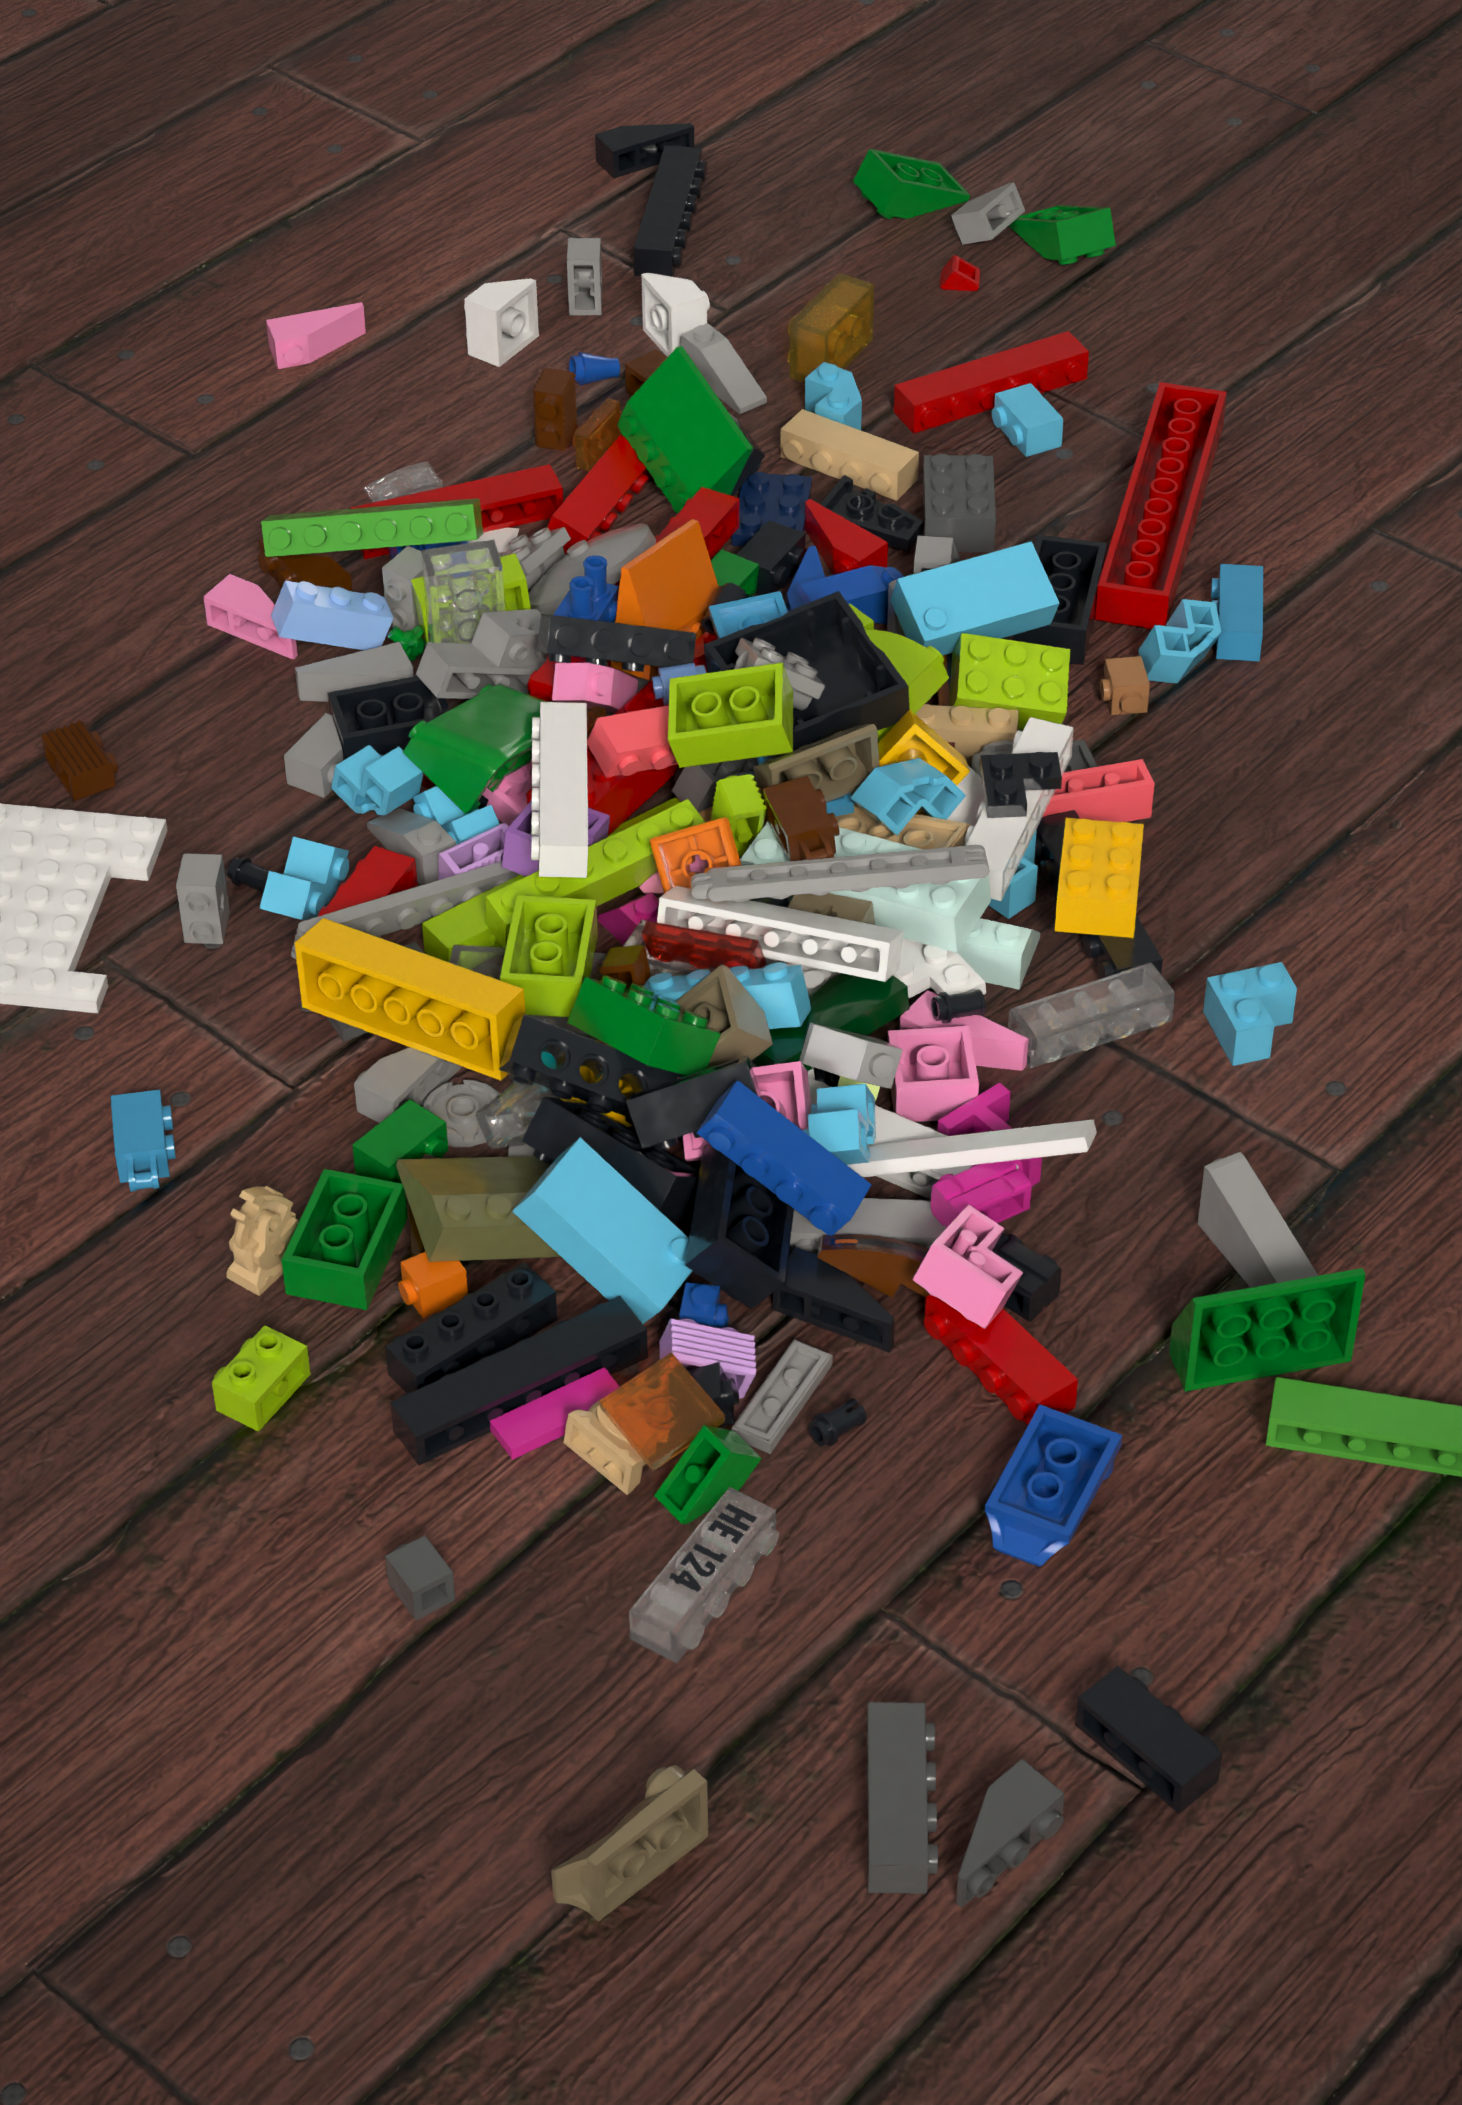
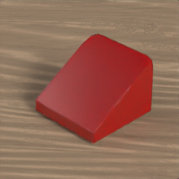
(959, 275)

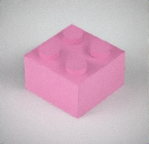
(933, 1072)

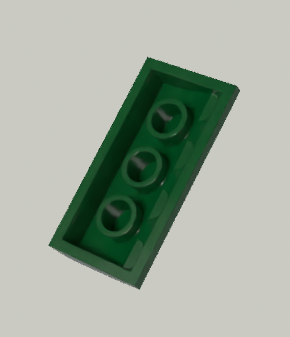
(843, 1004)

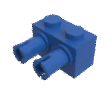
(590, 594)

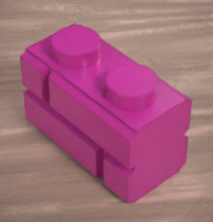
(990, 1188)

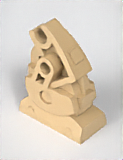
(260, 1238)
(604, 1447)

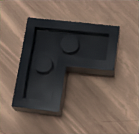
(1010, 775)

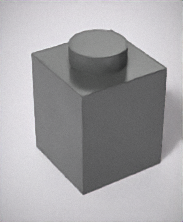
(420, 1577)

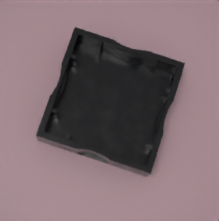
(856, 674)

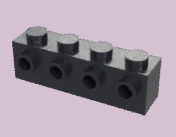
(612, 641)
(473, 1328)

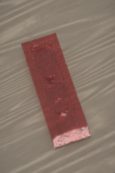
(701, 947)

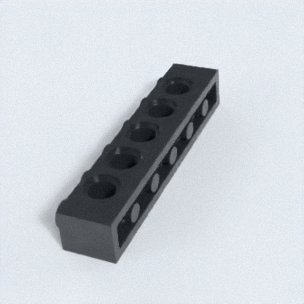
(571, 1051)

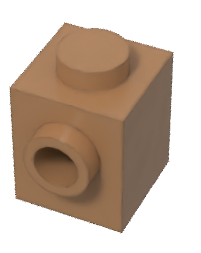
(1125, 685)

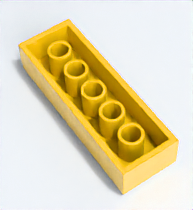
(407, 996)

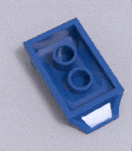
(1049, 1484)

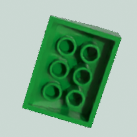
(684, 432)
(1267, 1330)

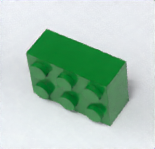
(644, 1026)
(344, 1239)

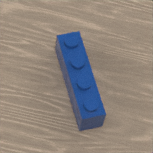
(784, 1158)

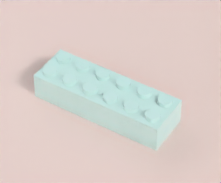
(924, 911)

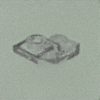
(403, 482)

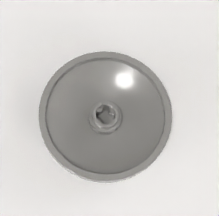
(616, 546)

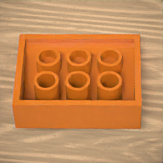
(667, 587)

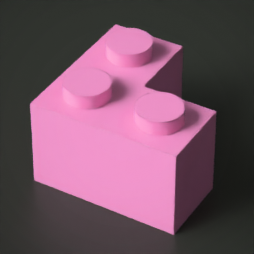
(966, 1270)

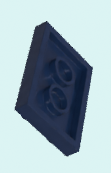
(771, 499)

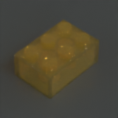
(832, 326)

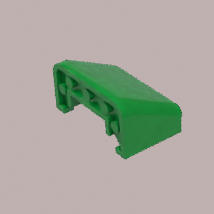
(476, 743)

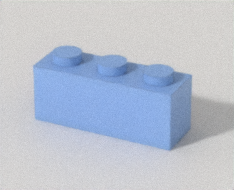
(331, 616)

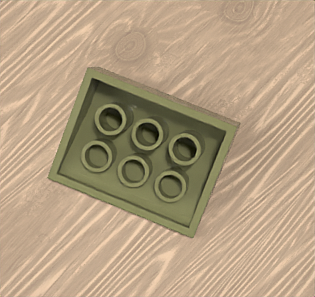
(468, 1206)

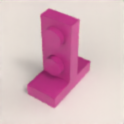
(986, 1114)

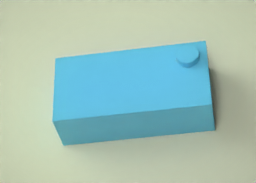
(976, 596)
(607, 1230)

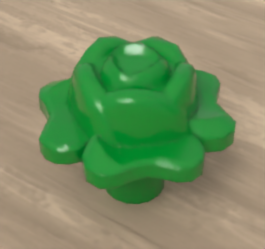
(410, 640)

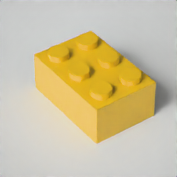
(1099, 877)

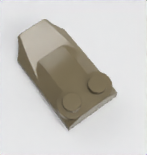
(639, 1847)

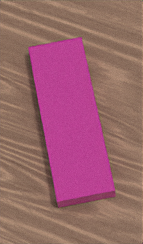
(546, 1416)

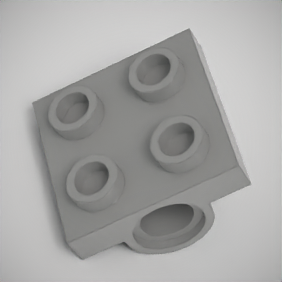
(538, 552)
(801, 676)

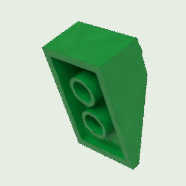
(907, 185)
(1067, 231)

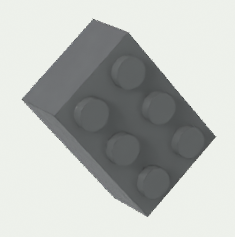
(960, 500)

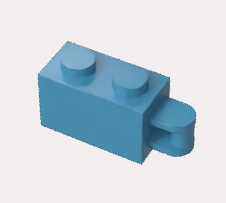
(141, 1138)

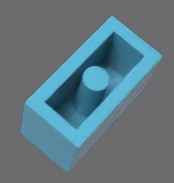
(1028, 420)

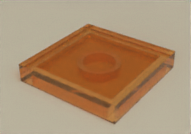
(661, 1411)

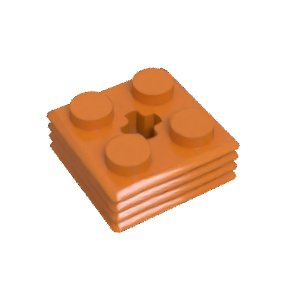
(677, 850)

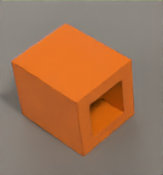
(432, 1284)

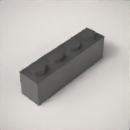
(898, 1798)

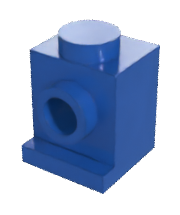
(703, 1305)

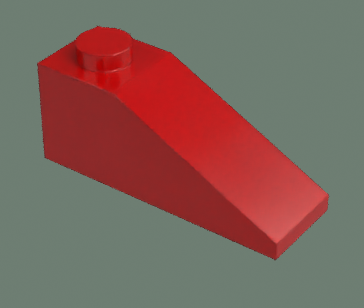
(841, 542)

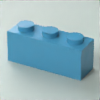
(1240, 611)

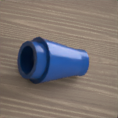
(593, 368)

